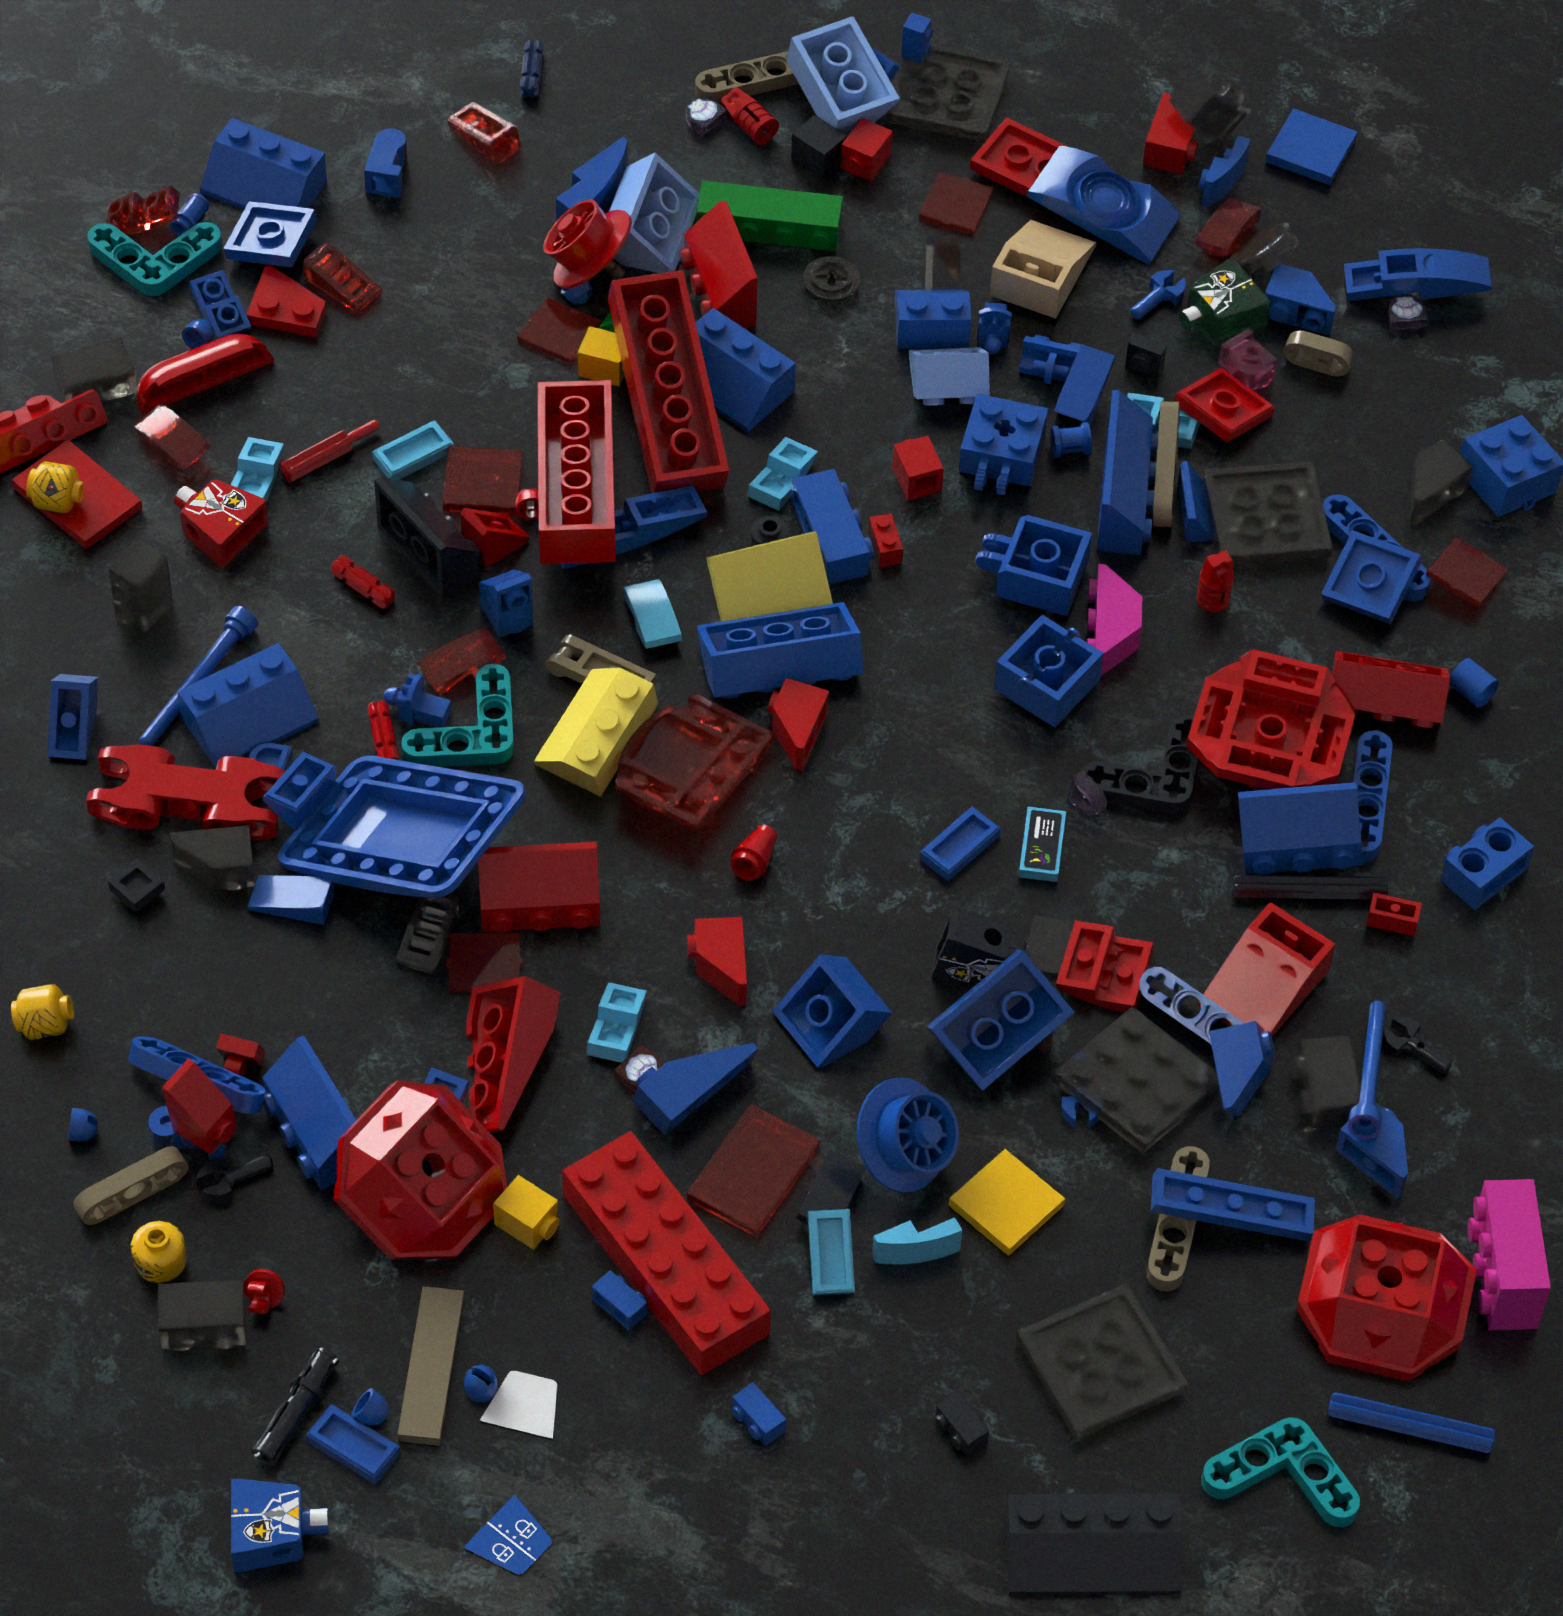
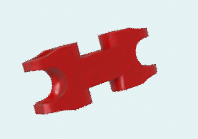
(160, 789)

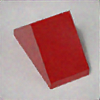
(492, 533)

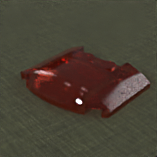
(690, 759)

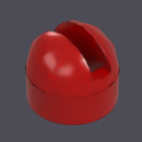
(523, 511)

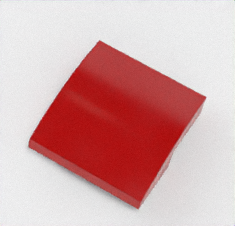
(1104, 967)

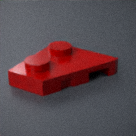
(285, 305)

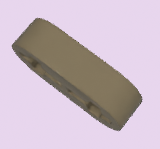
(1318, 353)

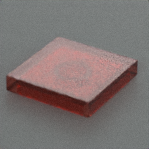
(482, 479)

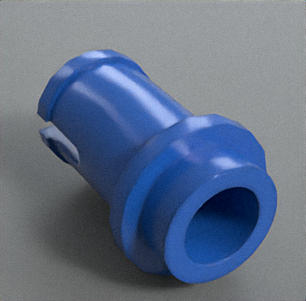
(189, 213)

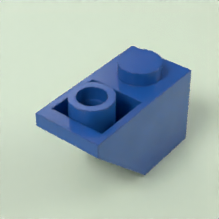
(1299, 300)
(508, 602)

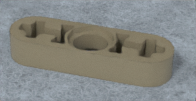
(130, 1185)

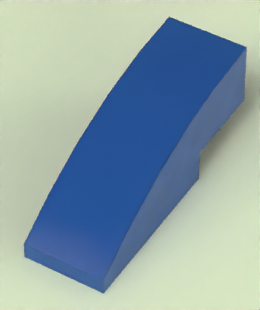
(596, 178)

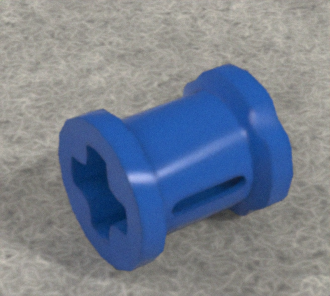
(1071, 440)

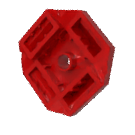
(1272, 723)
(384, 1178)
(1377, 1326)

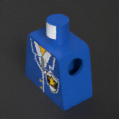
(270, 1523)

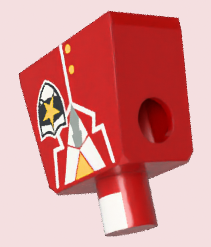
(221, 519)

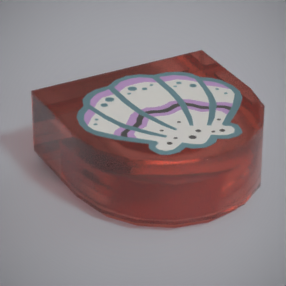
(635, 1066)

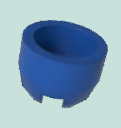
(579, 294)
(198, 333)
(82, 1125)
(476, 1388)
(371, 1408)

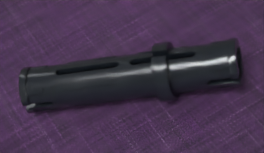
(304, 1391)

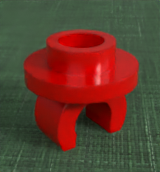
(263, 1290)

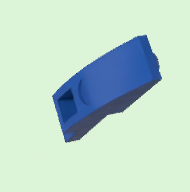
(1421, 270)

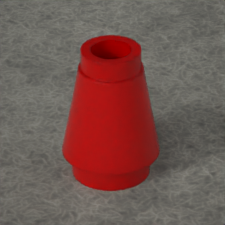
(753, 854)

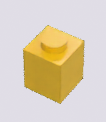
(600, 357)
(526, 1212)

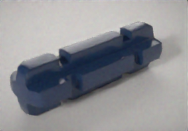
(531, 68)

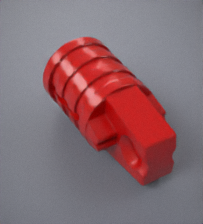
(750, 116)
(1216, 582)

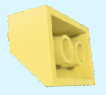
(597, 728)

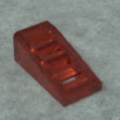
(488, 133)
(327, 260)

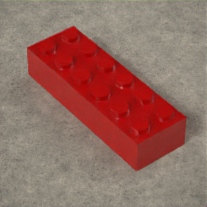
(668, 382)
(576, 472)
(666, 1253)

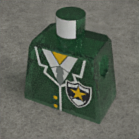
(1225, 303)

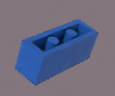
(824, 508)

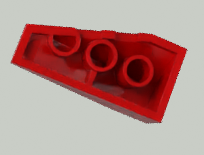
(508, 1034)

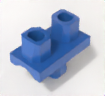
(1047, 358)

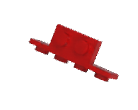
(45, 425)

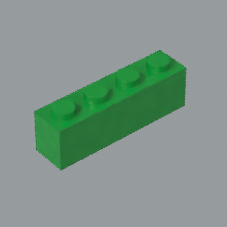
(777, 214)

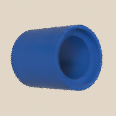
(1473, 682)

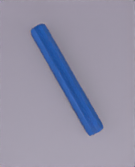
(1411, 1422)

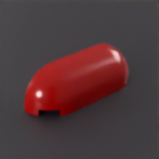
(200, 370)

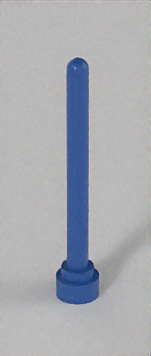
(238, 625)
(1365, 1117)

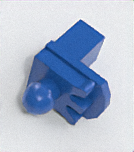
(994, 327)
(417, 705)

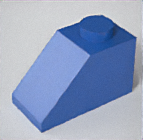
(71, 715)
(1241, 1062)
(1380, 1157)

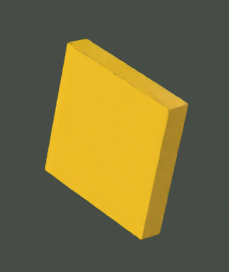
(1006, 1202)

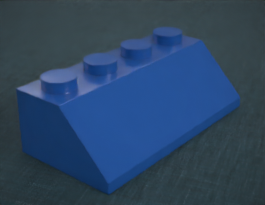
(1126, 478)
(791, 644)

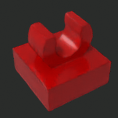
(239, 1053)

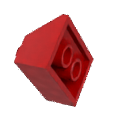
(721, 267)
(1392, 688)
(539, 887)

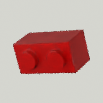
(885, 540)
(1394, 914)

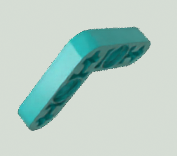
(159, 263)
(476, 737)
(1292, 1457)

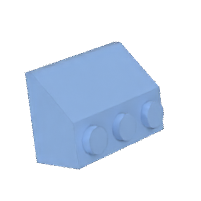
(841, 75)
(660, 212)

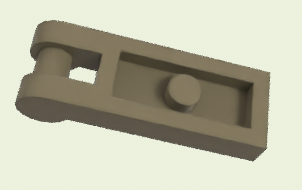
(590, 658)

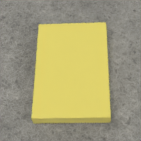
(770, 578)

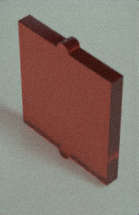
(956, 203)
(557, 330)
(1466, 572)
(482, 960)

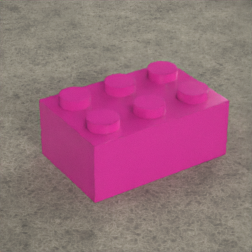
(1509, 1255)

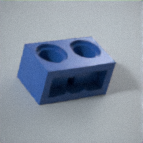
(1489, 867)

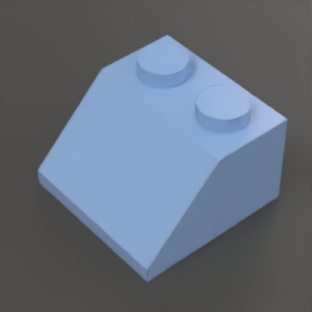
(949, 374)

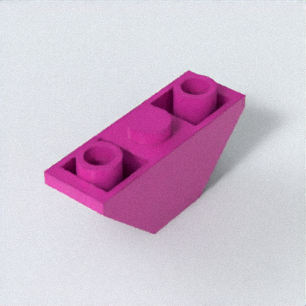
(1115, 617)

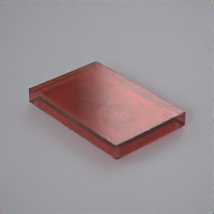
(753, 1170)

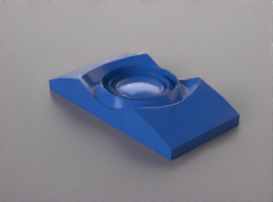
(1105, 203)

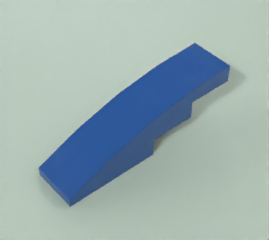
(654, 517)

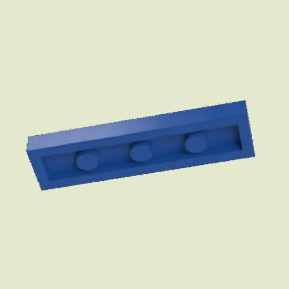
(1232, 1204)

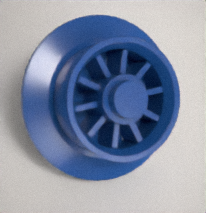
(906, 1134)

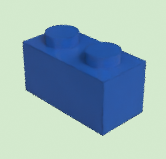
(916, 38)
(619, 1300)
(758, 1413)

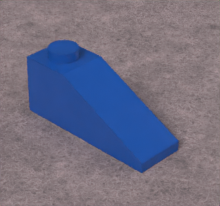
(687, 1083)

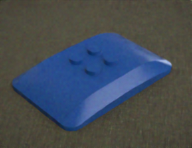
(402, 827)

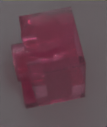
(1247, 360)

